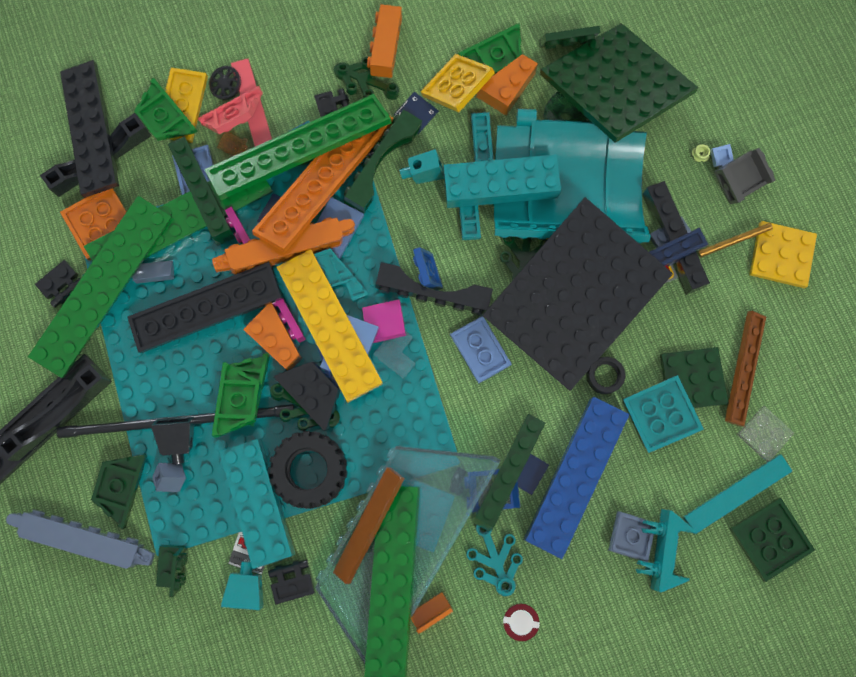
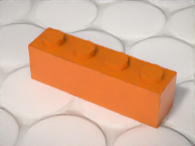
(385, 41)

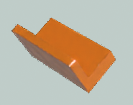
(431, 612)

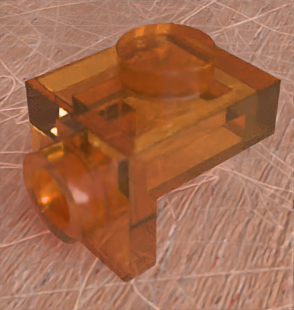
(232, 144)

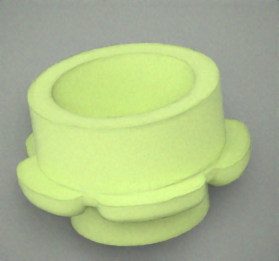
(704, 149)

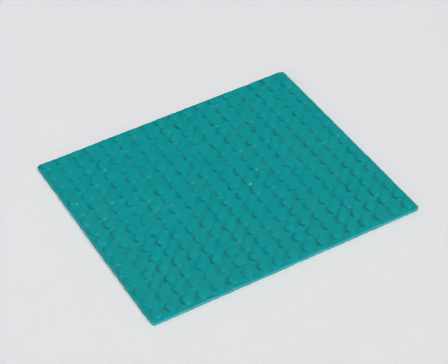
(187, 373)

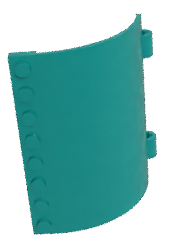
(588, 167)

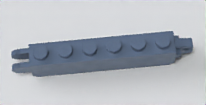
(80, 540)

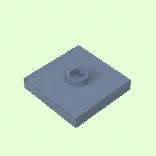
(629, 539)

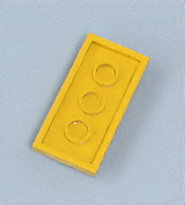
(187, 92)

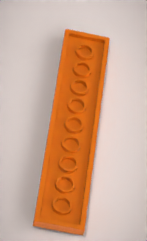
(312, 191)

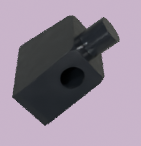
(174, 437)

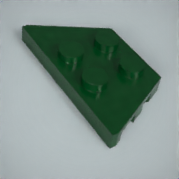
(118, 487)

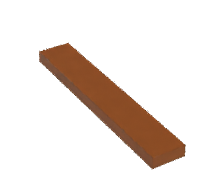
(745, 369)
(368, 525)

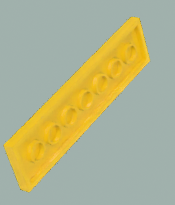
(329, 326)

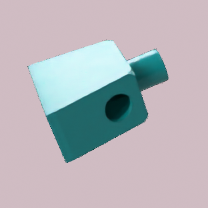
(423, 168)
(244, 589)

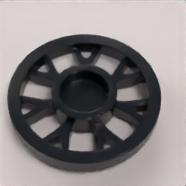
(225, 82)

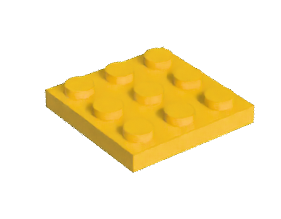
(457, 82)
(783, 255)

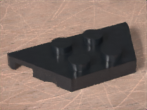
(312, 391)

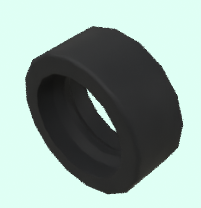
(620, 375)

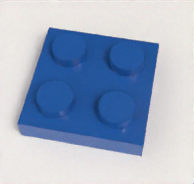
(428, 269)

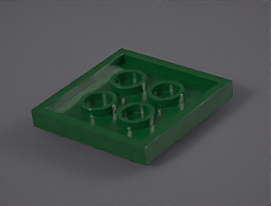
(699, 374)
(772, 539)

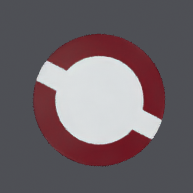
(521, 622)

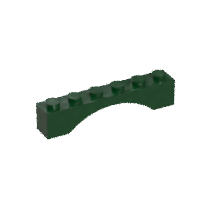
(402, 132)
(201, 191)
(509, 472)

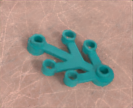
(496, 562)

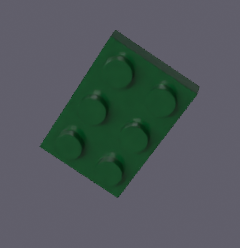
(568, 37)

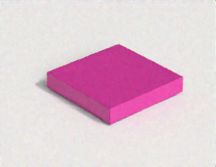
(388, 318)

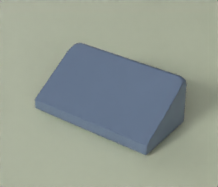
(154, 272)

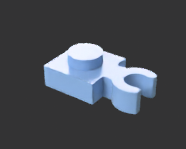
(721, 155)

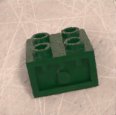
(170, 568)

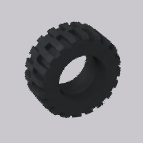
(282, 462)

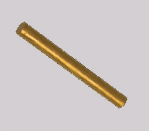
(734, 240)

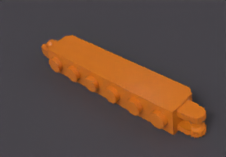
(316, 236)

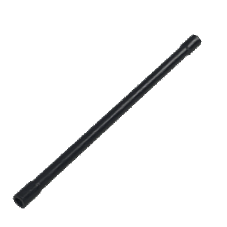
(74, 430)

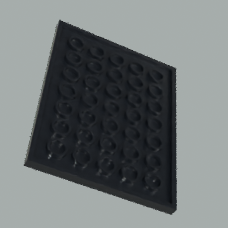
(577, 294)

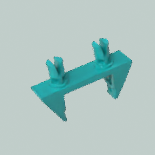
(665, 552)

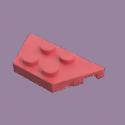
(233, 112)

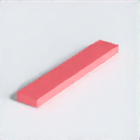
(258, 123)

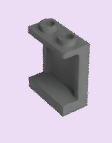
(744, 175)

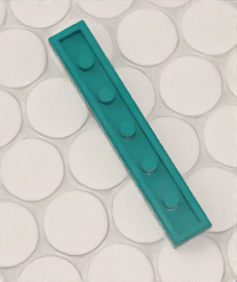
(737, 493)

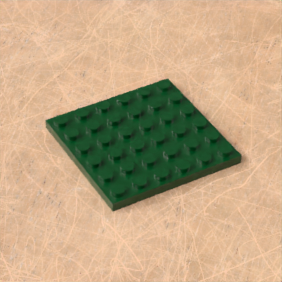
(618, 82)

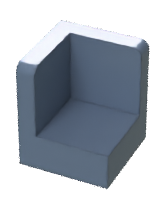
(168, 477)

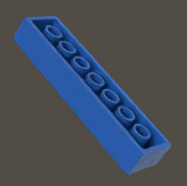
(576, 477)

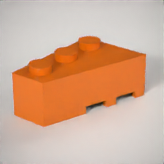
(508, 84)
(273, 336)

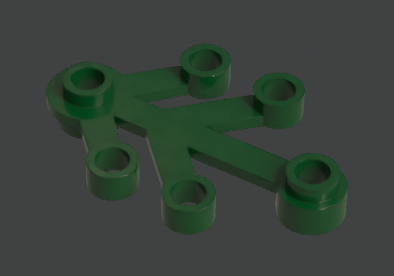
(345, 72)
(523, 256)
(298, 412)

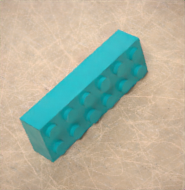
(501, 181)
(256, 503)

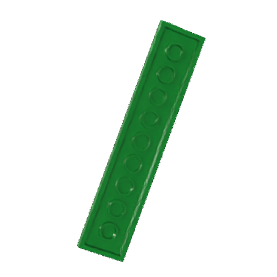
(297, 146)
(187, 217)
(100, 287)
(393, 587)

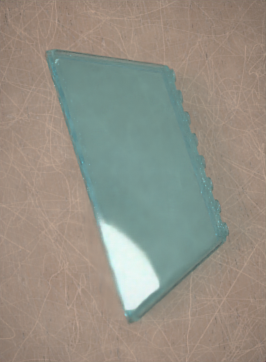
(448, 494)

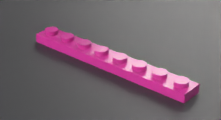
(285, 314)

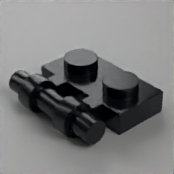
(327, 103)
(56, 280)
(292, 588)

